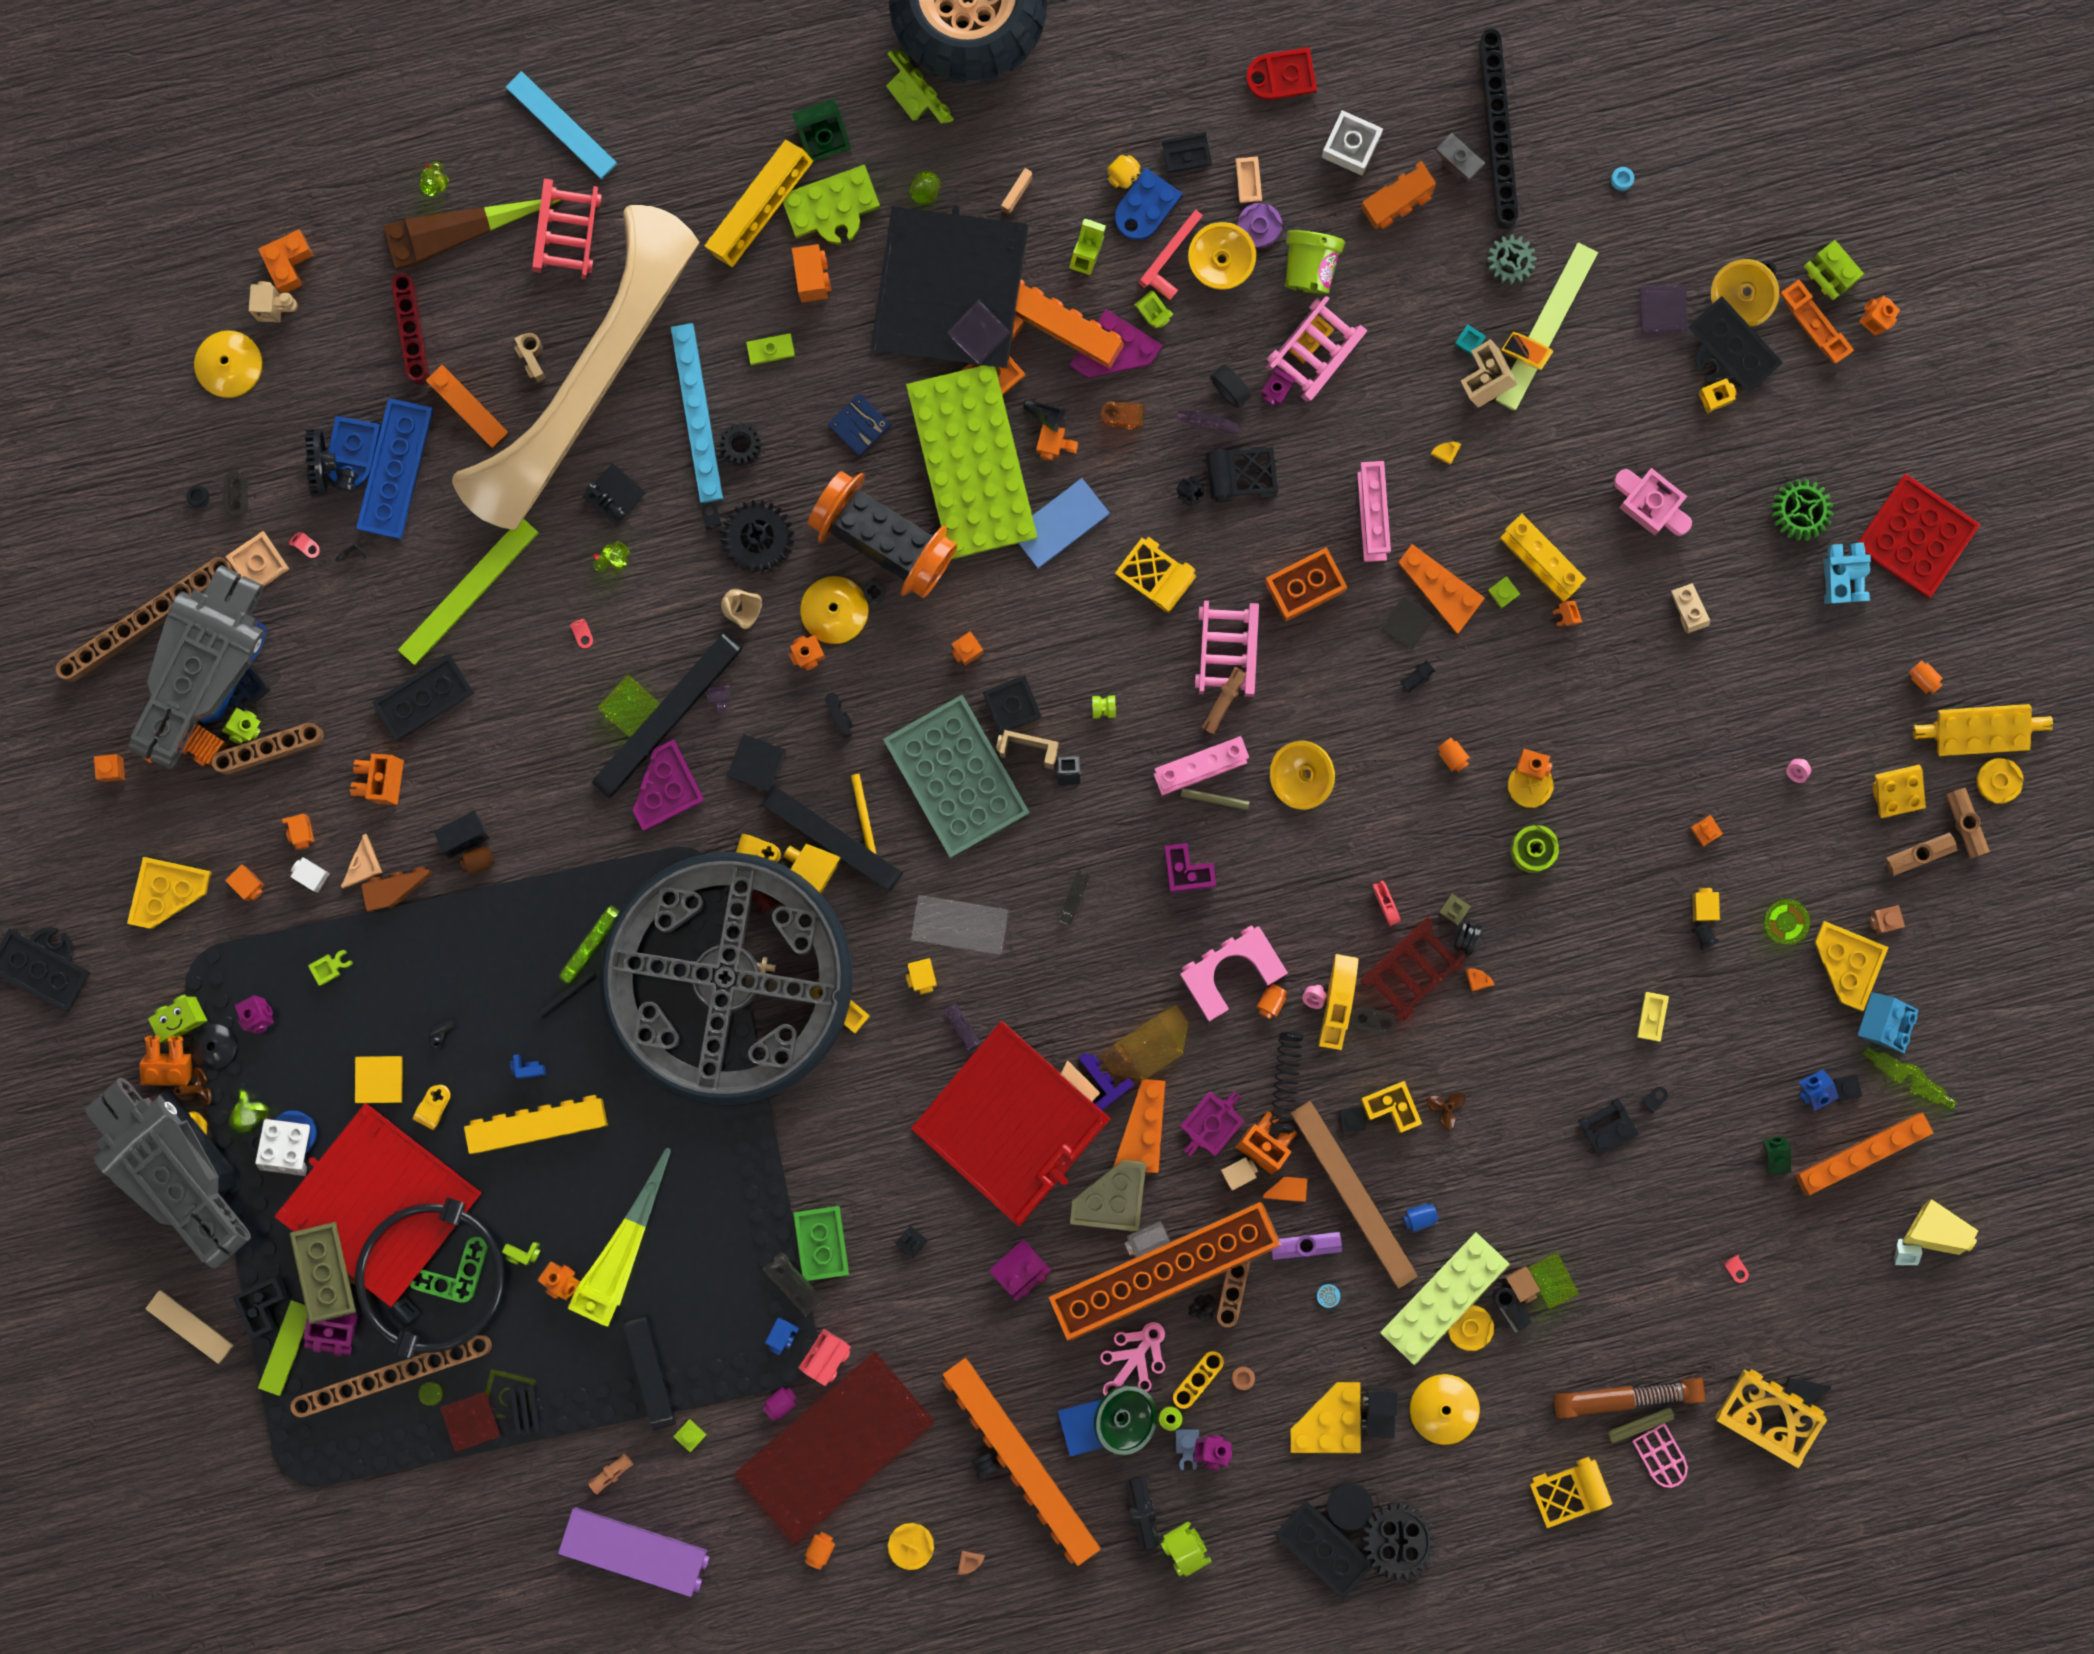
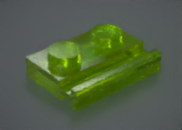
(1553, 1280)

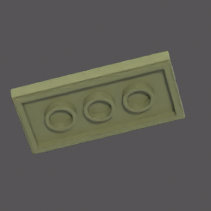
(322, 1273)

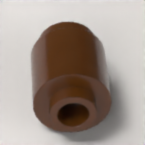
(476, 860)

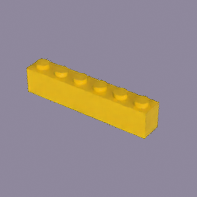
(758, 203)
(535, 1126)

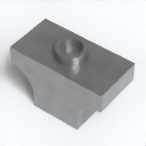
(1459, 158)

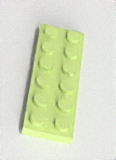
(1445, 1298)

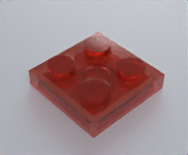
(470, 1421)

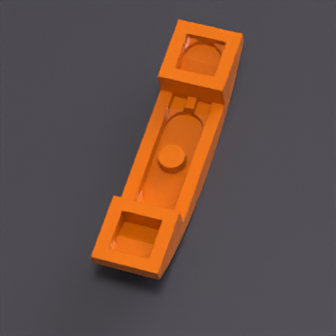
(1815, 323)

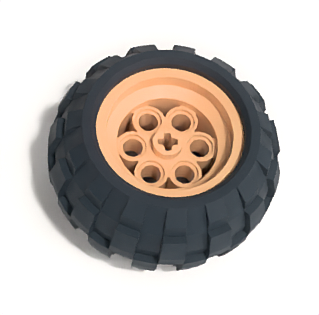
(970, 52)

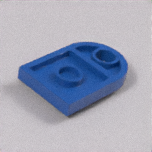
(1147, 205)
(354, 446)

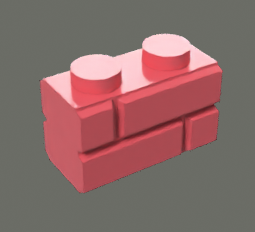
(825, 1357)

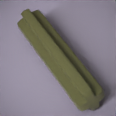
(1641, 1425)

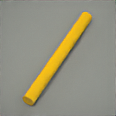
(863, 814)

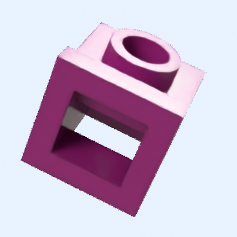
(1277, 397)

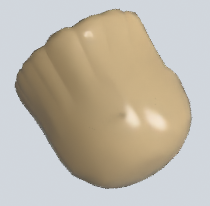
(750, 607)

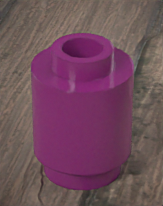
(780, 1403)

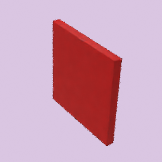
(1917, 536)

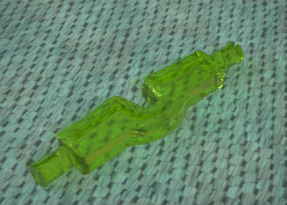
(1920, 1084)

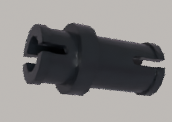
(1416, 677)

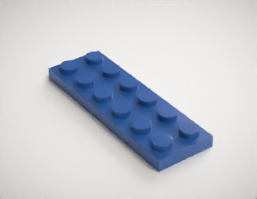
(395, 469)

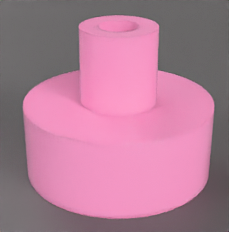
(1798, 770)
(1314, 996)

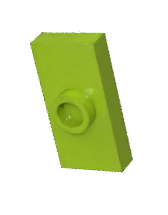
(770, 349)

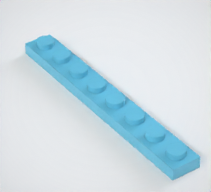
(697, 413)

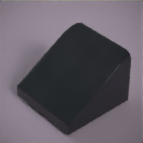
(1068, 770)

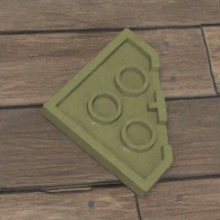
(1113, 1199)

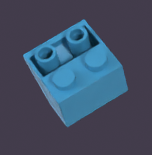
(1888, 1022)

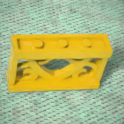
(1784, 1447)

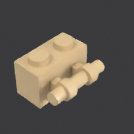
(268, 303)

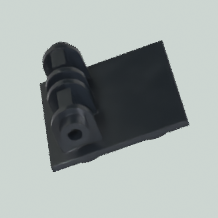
(614, 494)

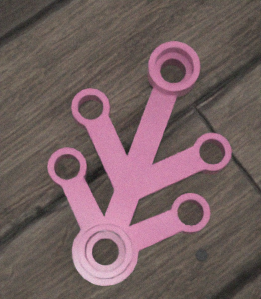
(1137, 1355)

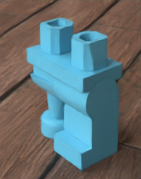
(1841, 570)

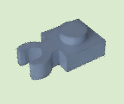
(1186, 1444)

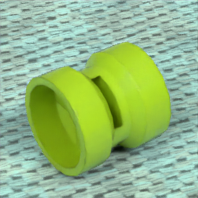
(1103, 707)

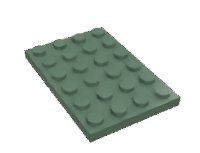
(956, 776)

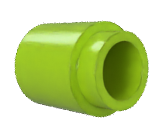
(1167, 1411)

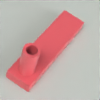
(1151, 275)

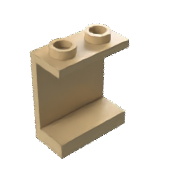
(1050, 746)

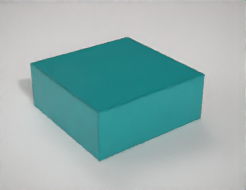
(1470, 339)

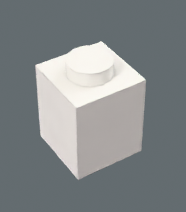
(309, 874)

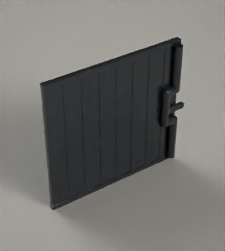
(936, 272)

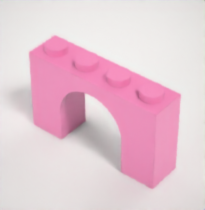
(1252, 946)

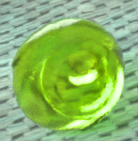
(433, 179)
(614, 555)

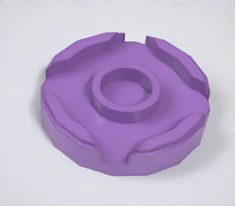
(1261, 223)

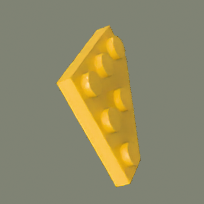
(164, 891)
(1850, 963)
(1331, 1423)

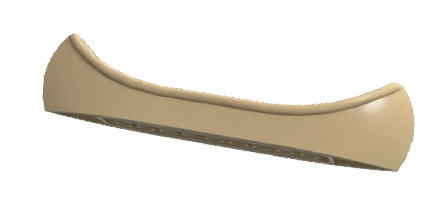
(512, 480)

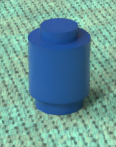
(1420, 1217)

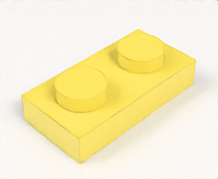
(1652, 1016)

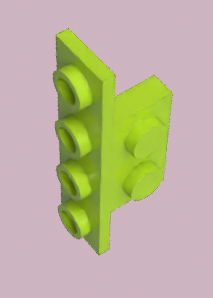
(913, 91)

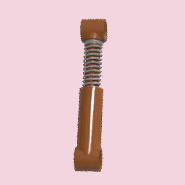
(1626, 1398)

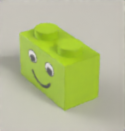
(177, 1018)

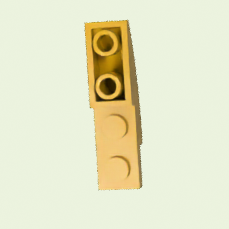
(1339, 1001)

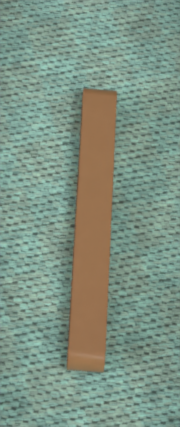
(133, 620)
(1354, 1195)
(381, 1381)

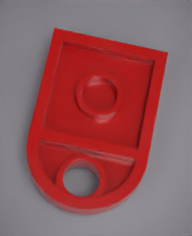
(1284, 74)

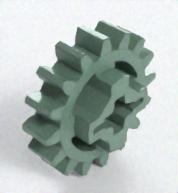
(1520, 255)

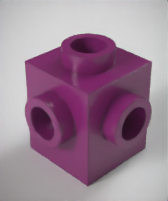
(254, 1014)
(1212, 1452)

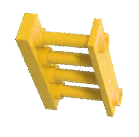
(1542, 558)

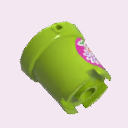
(1311, 260)

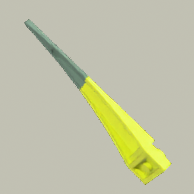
(607, 1278)

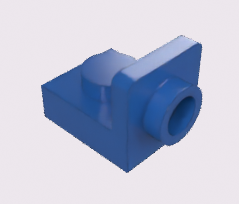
(531, 1069)

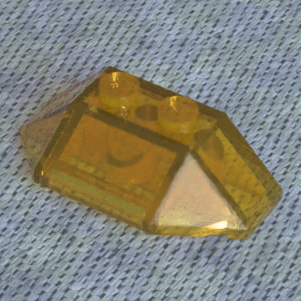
(1149, 1046)

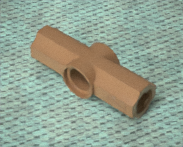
(1961, 808)
(1933, 848)

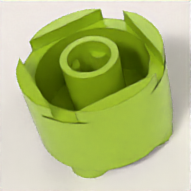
(1521, 850)
(1185, 1549)

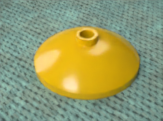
(1226, 241)
(1759, 278)
(238, 374)
(837, 625)
(1290, 777)
(1427, 1409)

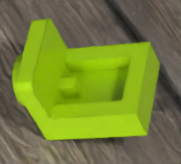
(1153, 310)
(516, 1255)

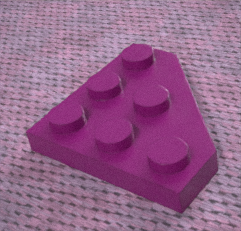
(1138, 349)
(666, 787)

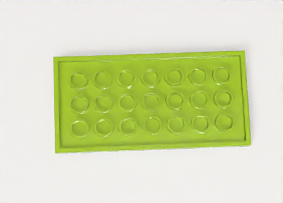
(972, 460)

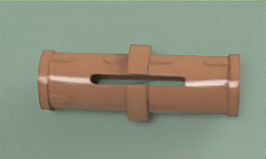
(610, 1473)

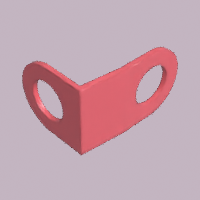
(303, 542)
(581, 629)
(1735, 1264)

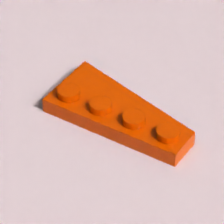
(1444, 590)
(1144, 1127)

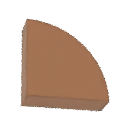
(969, 1562)

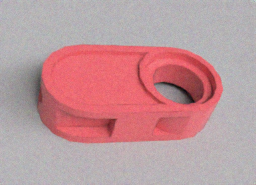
(1386, 903)

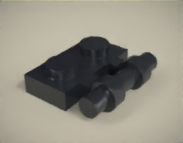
(251, 688)

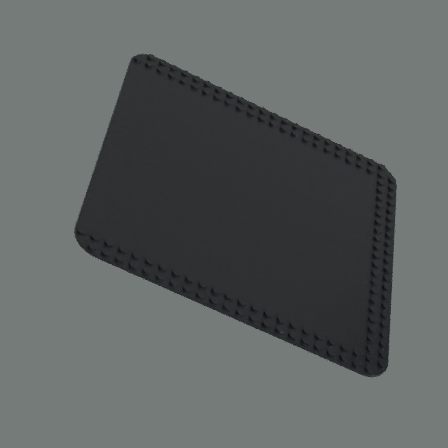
(490, 966)

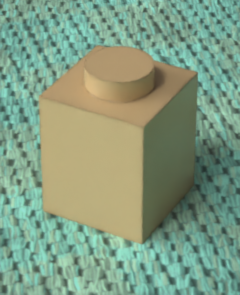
(1239, 1173)

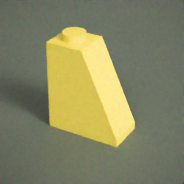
(1940, 1230)

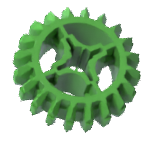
(1799, 501)

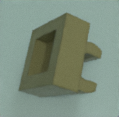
(1454, 909)

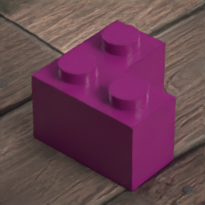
(1183, 876)

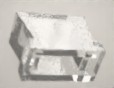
(1146, 1240)

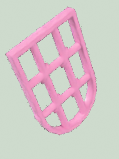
(1662, 1468)

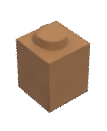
(1522, 1285)

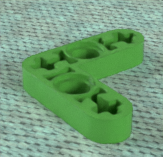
(455, 1284)

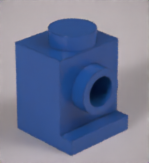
(781, 1336)

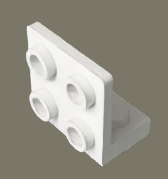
(283, 1147)

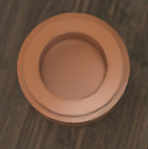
(1243, 1378)

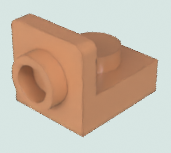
(1886, 919)

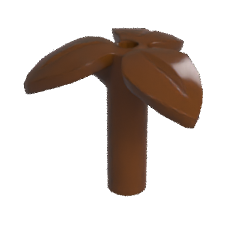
(191, 1092)
(1454, 1101)

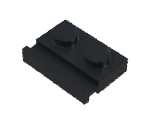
(1186, 152)

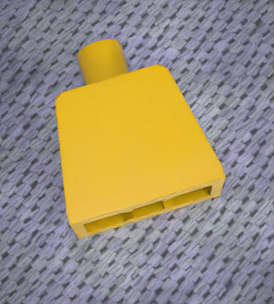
(813, 864)

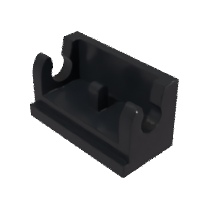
(461, 834)

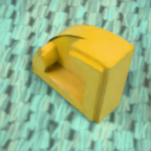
(1446, 451)

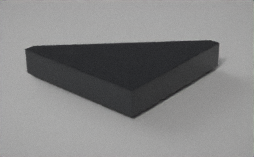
(1047, 414)
(1806, 1390)

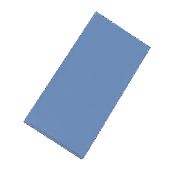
(1064, 522)

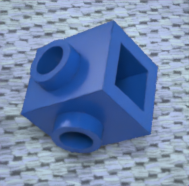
(1818, 1090)

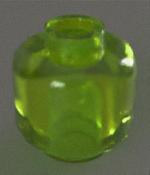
(925, 187)

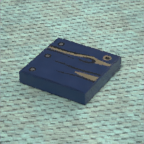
(859, 425)

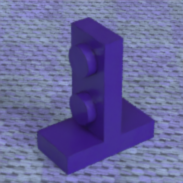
(1104, 1081)

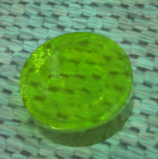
(430, 1393)

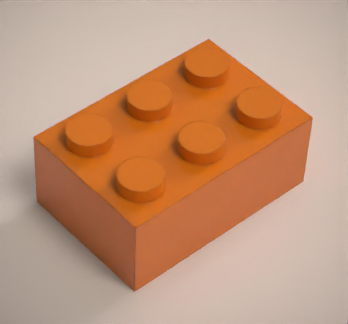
(1305, 584)

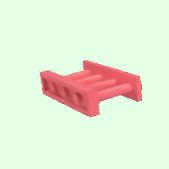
(545, 237)

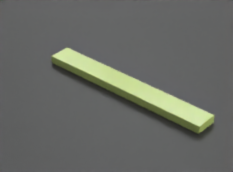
(1551, 319)

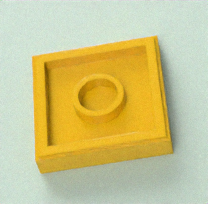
(379, 1079)

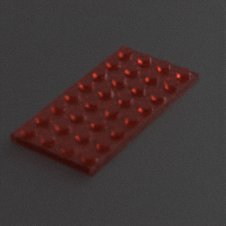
(834, 1447)

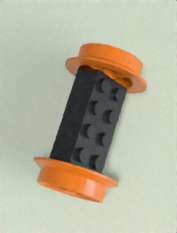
(881, 534)

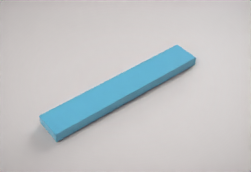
(561, 125)

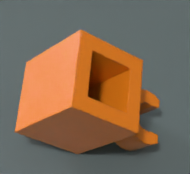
(1052, 442)

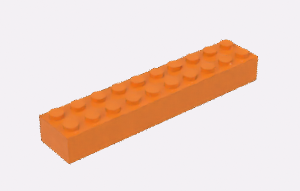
(1165, 1271)

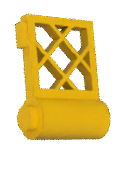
(1173, 581)
(1589, 1485)

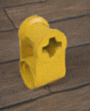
(756, 846)
(430, 1110)

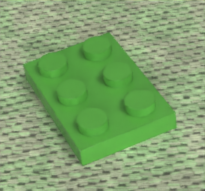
(821, 1243)

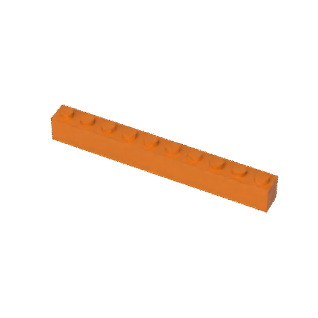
(1021, 1461)

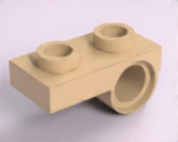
(532, 367)
(1690, 608)

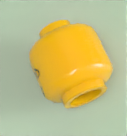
(1123, 171)

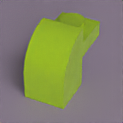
(1087, 247)

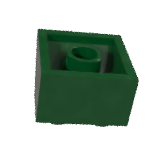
(821, 130)

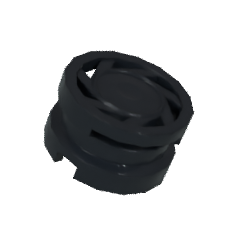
(1471, 935)

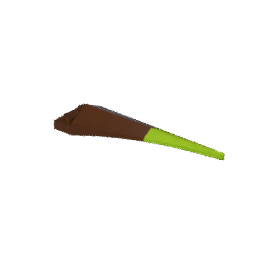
(430, 235)

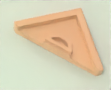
(363, 865)

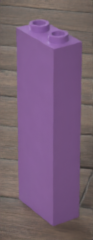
(634, 1552)

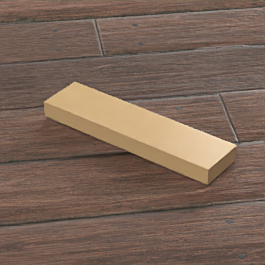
(189, 1326)

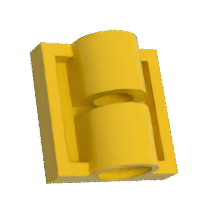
(1899, 791)

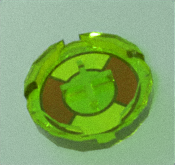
(1786, 921)

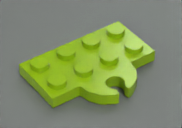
(832, 205)

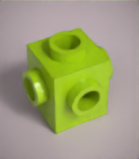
(242, 726)

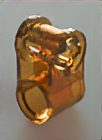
(1126, 415)

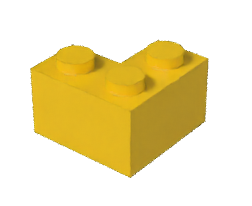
(1397, 1102)

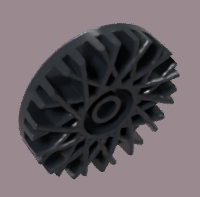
(318, 462)

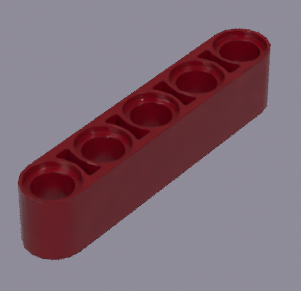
(408, 318)

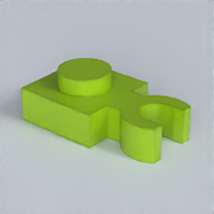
(327, 969)

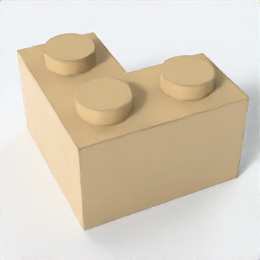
(1492, 377)

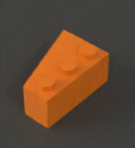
(1399, 197)

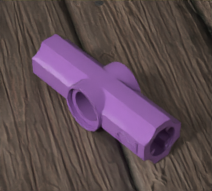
(1321, 1244)

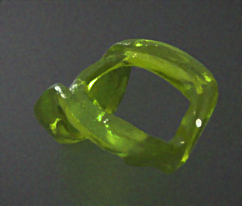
(243, 1116)

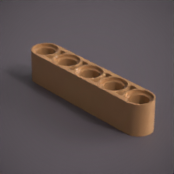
(256, 748)
(1233, 1306)

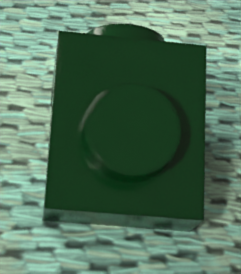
(1777, 1155)

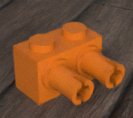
(383, 779)
(164, 1068)
(1263, 1148)

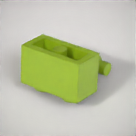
(1837, 268)

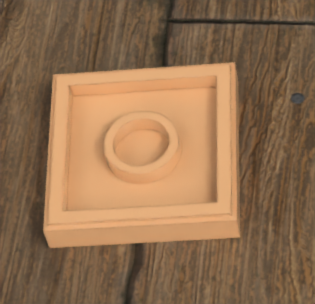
(258, 560)

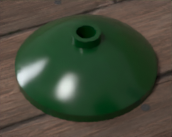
(1133, 1426)

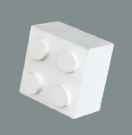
(1352, 143)

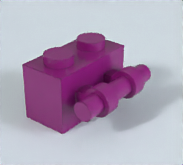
(1020, 1270)
(331, 1335)

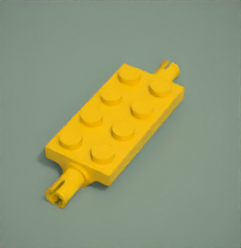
(1983, 729)

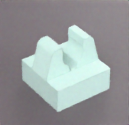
(1907, 1254)

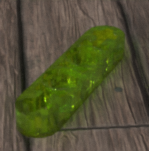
(589, 945)

